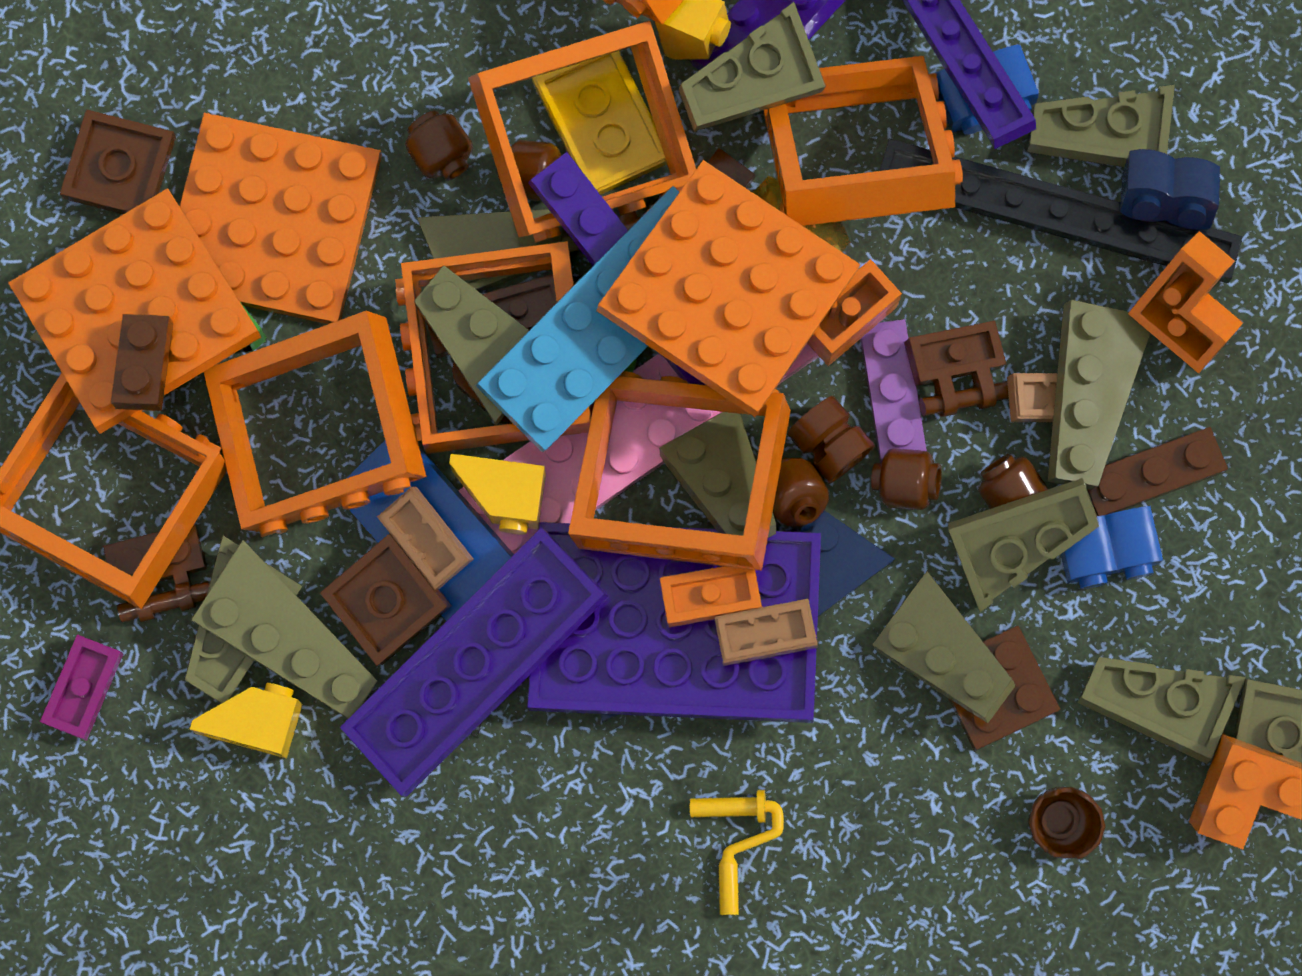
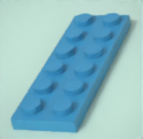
(571, 349)

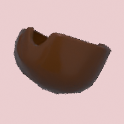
(1066, 822)

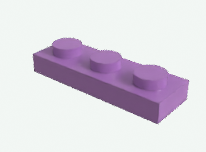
(892, 388)

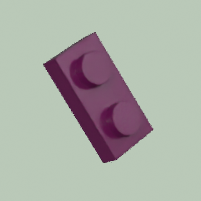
(81, 687)

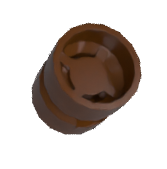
(831, 439)

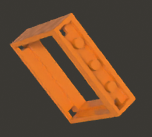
(660, 101)
(870, 192)
(414, 336)
(163, 431)
(406, 463)
(670, 542)

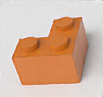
(1180, 308)
(857, 310)
(1238, 784)

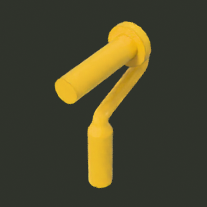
(728, 866)

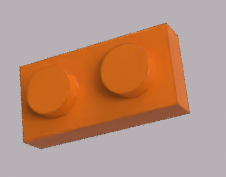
(708, 594)

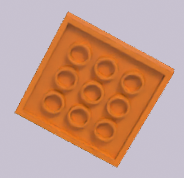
(280, 213)
(133, 266)
(728, 288)

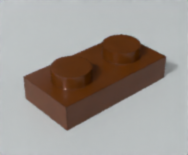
(142, 362)

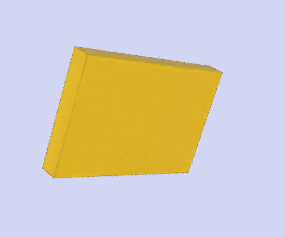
(602, 120)

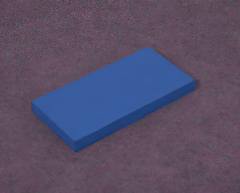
(467, 525)

